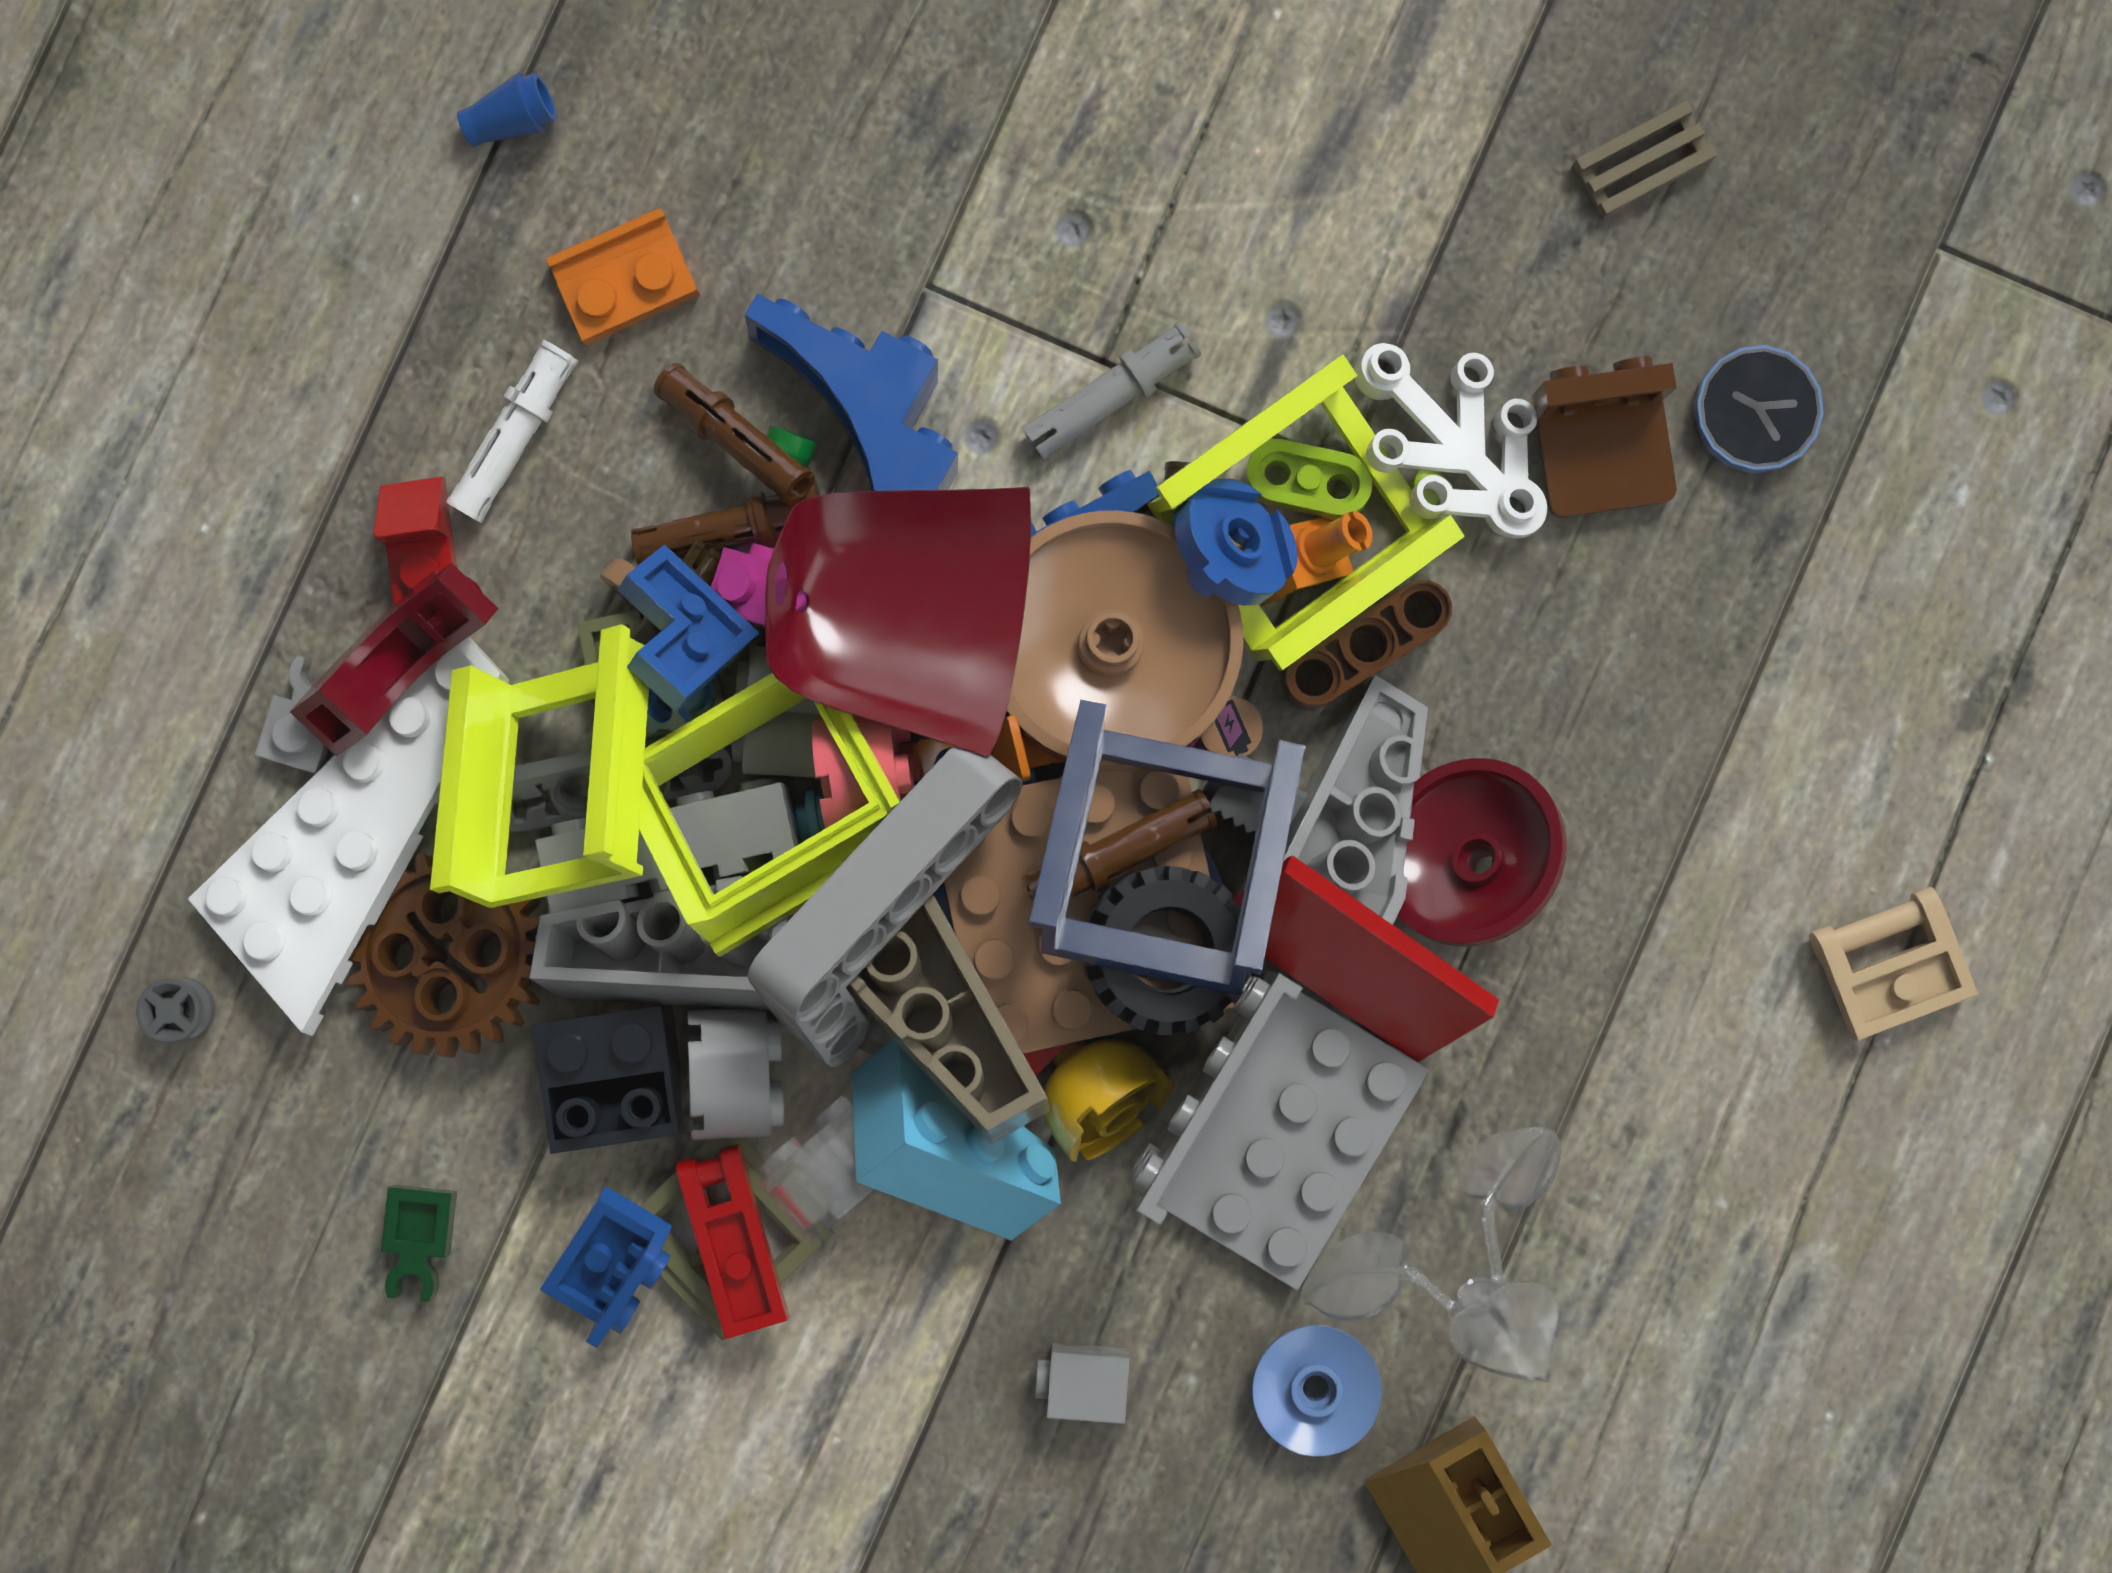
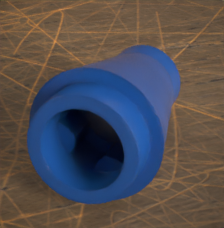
(510, 111)

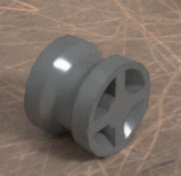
(161, 1010)

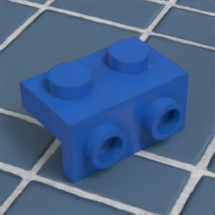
(607, 1261)

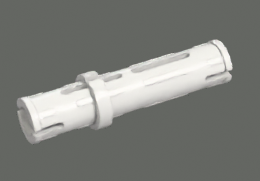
(519, 419)

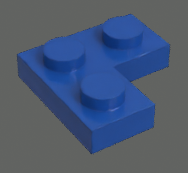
(696, 626)

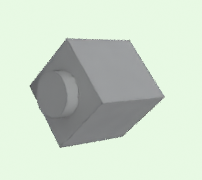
(1084, 1383)

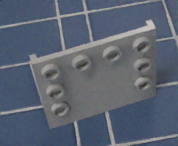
(1277, 1129)

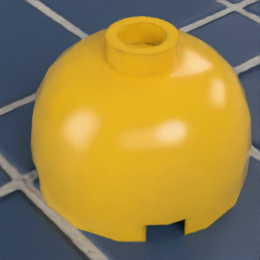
(1101, 1093)

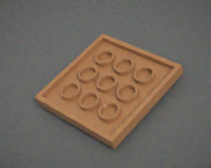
(1039, 994)

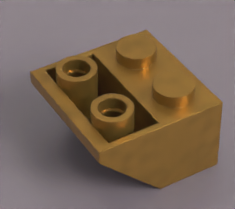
(1458, 1506)

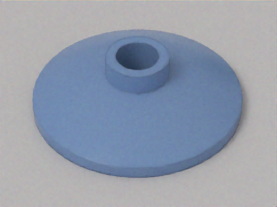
(1322, 1423)

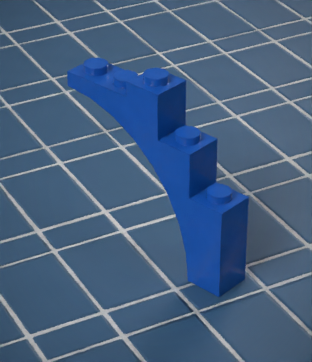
(870, 392)

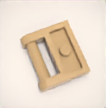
(1903, 983)

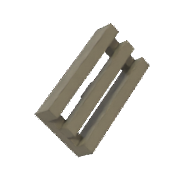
(1690, 134)

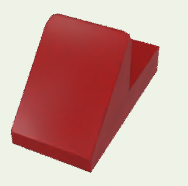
(416, 531)

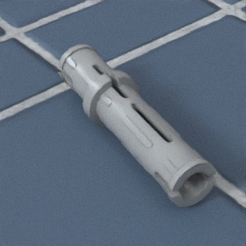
(1112, 390)

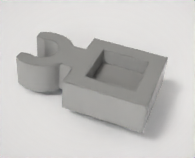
(285, 737)

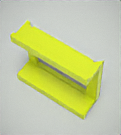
(1369, 582)
(481, 767)
(791, 878)

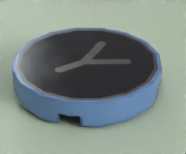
(1758, 409)

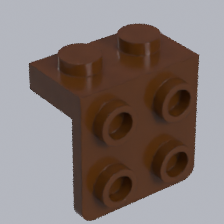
(1606, 437)

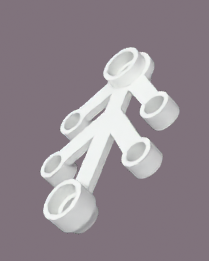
(1458, 446)

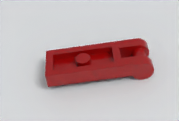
(733, 1243)

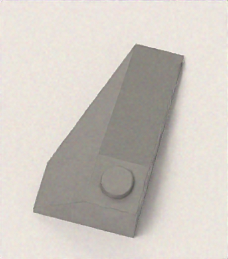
(1361, 800)

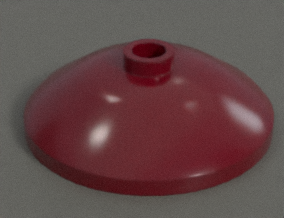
(1474, 813)

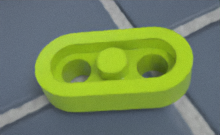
(1308, 474)

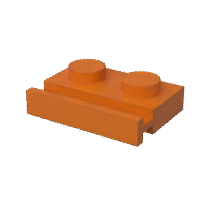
(623, 276)

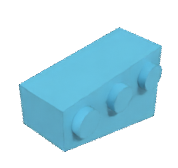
(931, 1155)

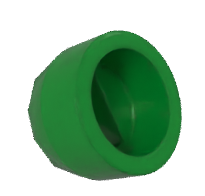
(794, 444)

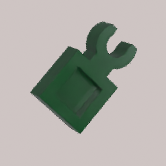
(418, 1228)

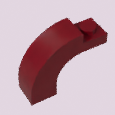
(392, 657)

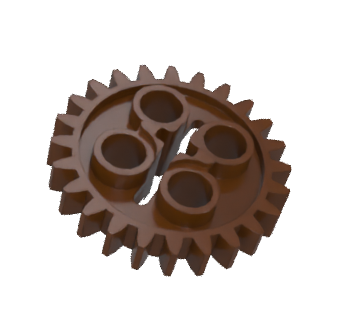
(410, 996)

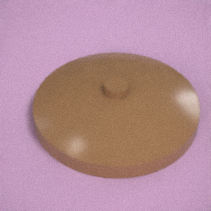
(1123, 630)

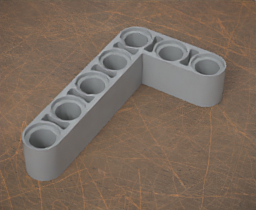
(873, 895)

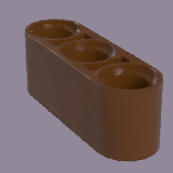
(1392, 628)

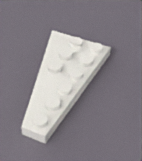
(336, 850)

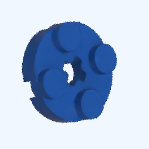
(1213, 560)

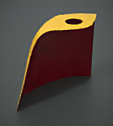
(906, 607)

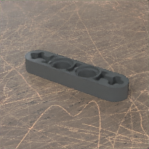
(564, 807)

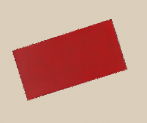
(1370, 966)

